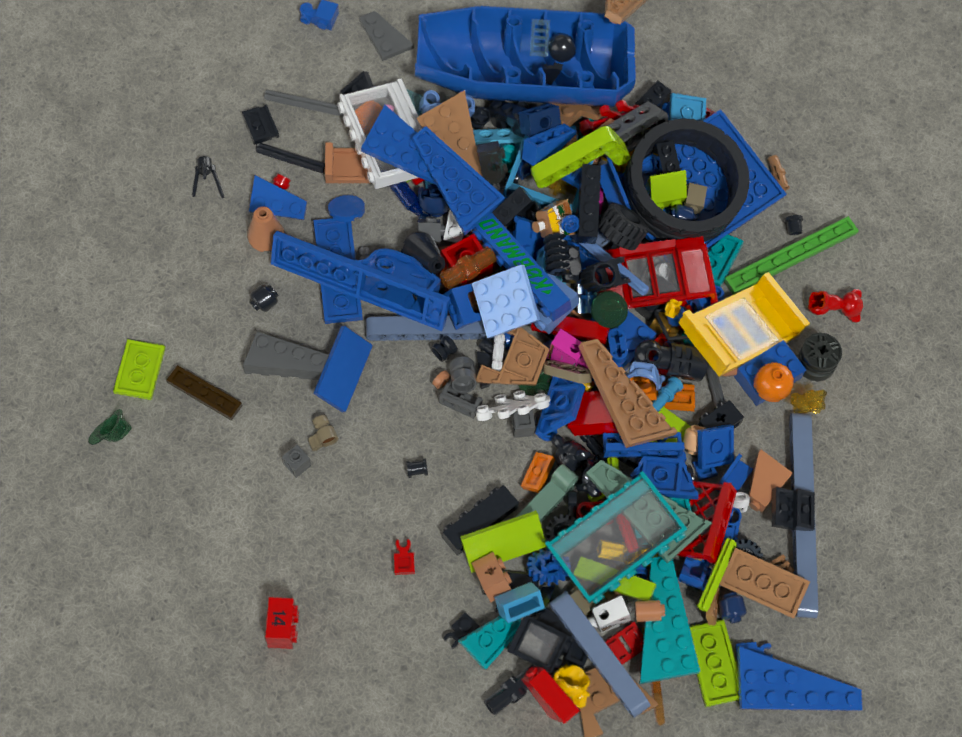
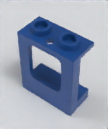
(460, 307)

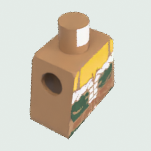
(550, 218)

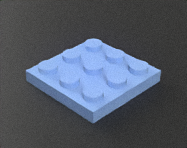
(506, 301)

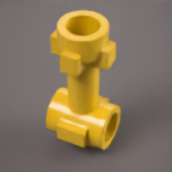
(673, 308)

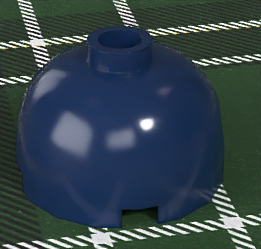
(432, 201)

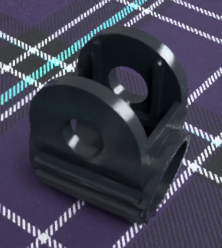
(588, 279)

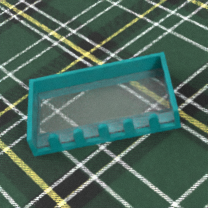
(617, 538)

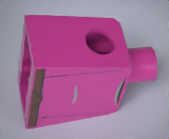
(566, 349)

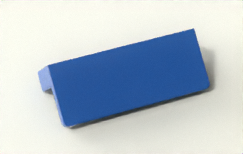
(612, 186)

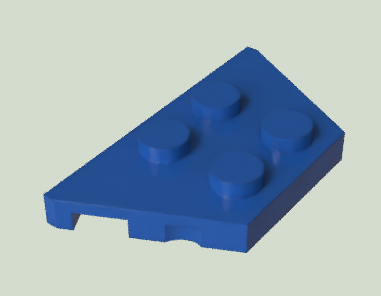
(528, 238)
(563, 405)
(668, 476)

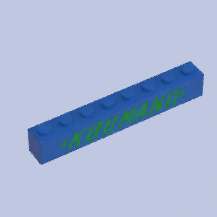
(510, 253)

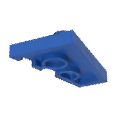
(277, 200)

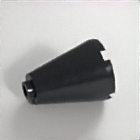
(425, 250)

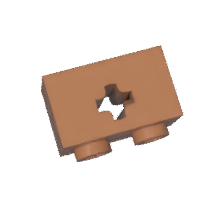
(491, 575)

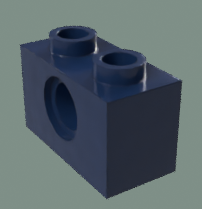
(539, 119)

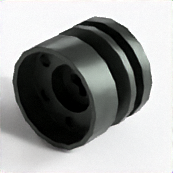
(820, 366)

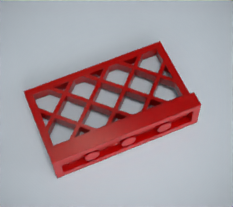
(719, 519)

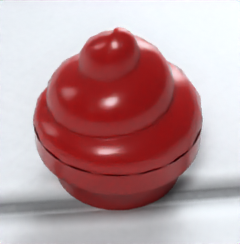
(281, 181)

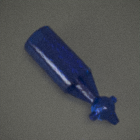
(408, 198)

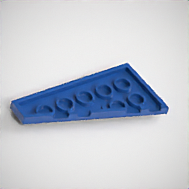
(463, 188)

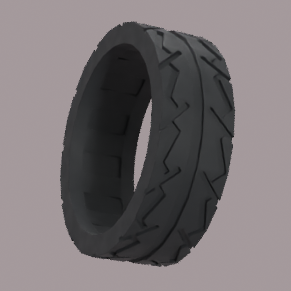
(707, 139)

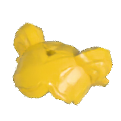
(574, 683)

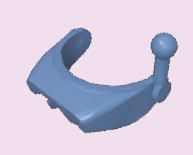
(646, 370)

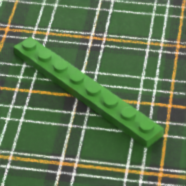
(791, 255)

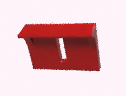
(633, 639)

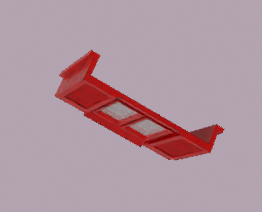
(670, 269)

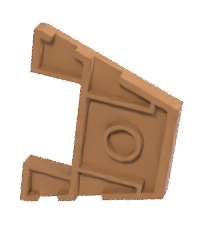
(571, 113)
(522, 362)
(601, 698)

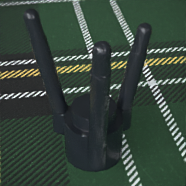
(205, 167)

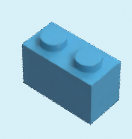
(519, 602)

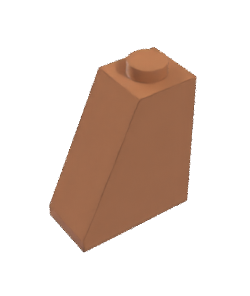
(765, 477)

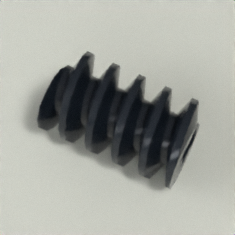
(556, 255)

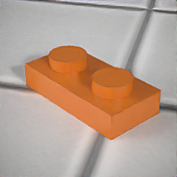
(538, 472)

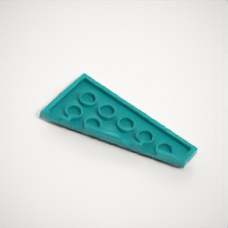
(668, 642)

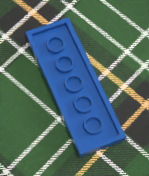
(337, 238)

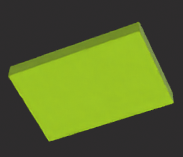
(139, 369)

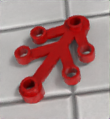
(587, 127)

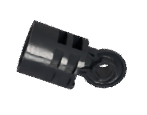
(673, 359)

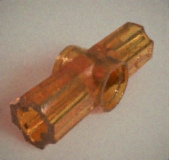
(468, 267)

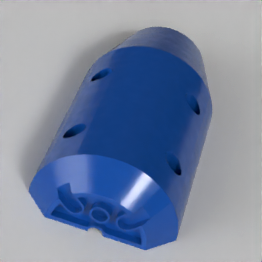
(490, 56)

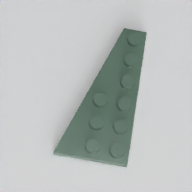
(611, 480)

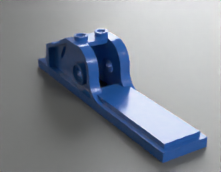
(401, 280)

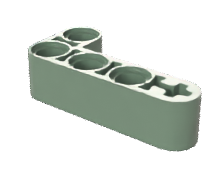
(553, 493)

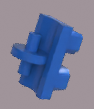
(585, 299)

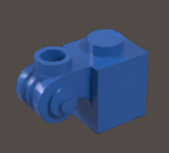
(322, 17)

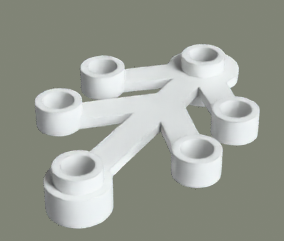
(521, 403)

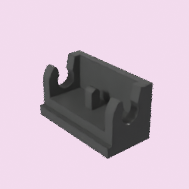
(460, 402)

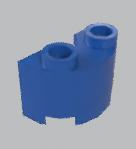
(695, 573)

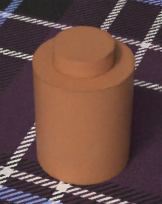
(649, 611)

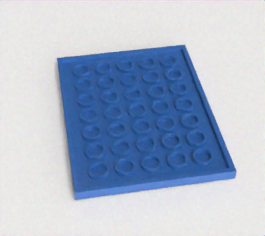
(704, 171)

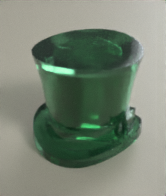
(609, 309)

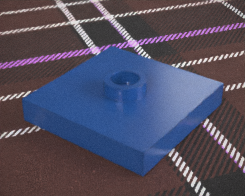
(715, 446)

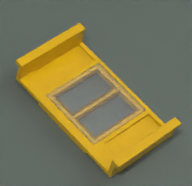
(744, 325)

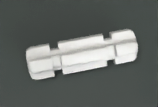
(498, 352)

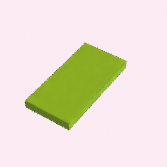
(505, 539)
(717, 664)

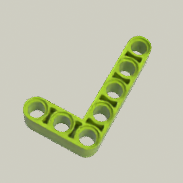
(580, 152)

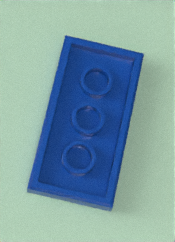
(343, 369)

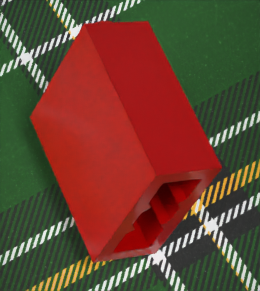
(592, 416)

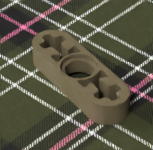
(567, 371)

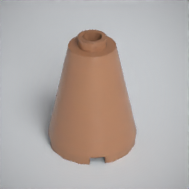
(262, 229)

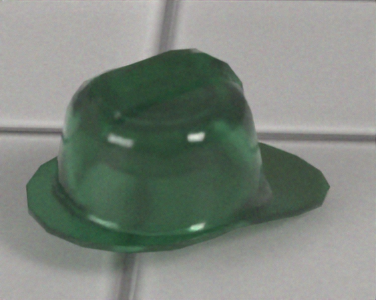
(111, 429)

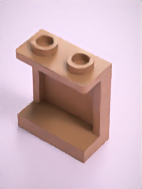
(344, 166)

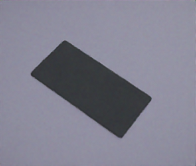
(546, 593)

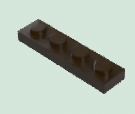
(204, 392)

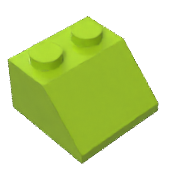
(667, 189)

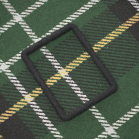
(656, 311)

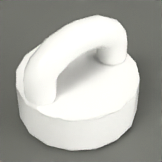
(741, 501)

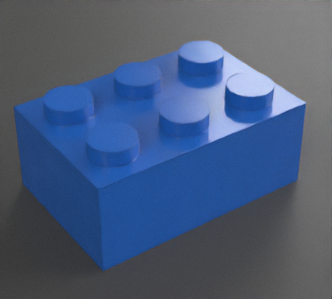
(779, 354)

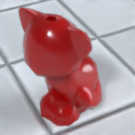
(850, 304)

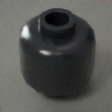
(264, 297)

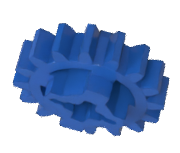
(545, 568)

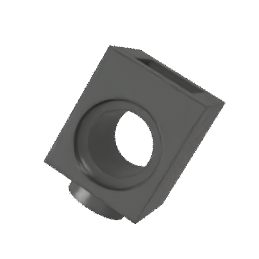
(523, 424)
(296, 461)

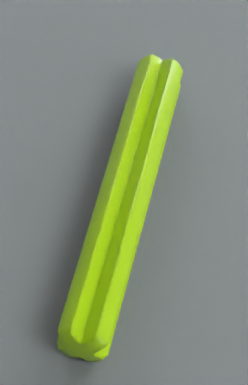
(716, 575)

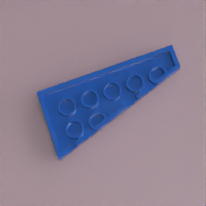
(393, 144)
(781, 686)

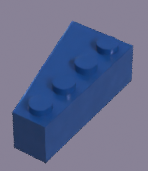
(635, 333)

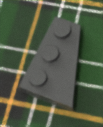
(384, 36)

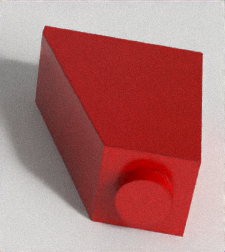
(550, 695)

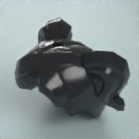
(575, 453)
(586, 484)

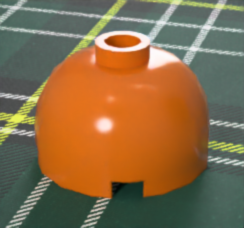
(773, 382)

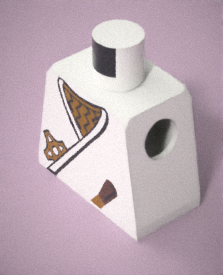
(616, 612)

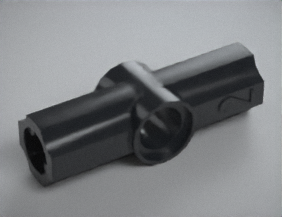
(509, 692)

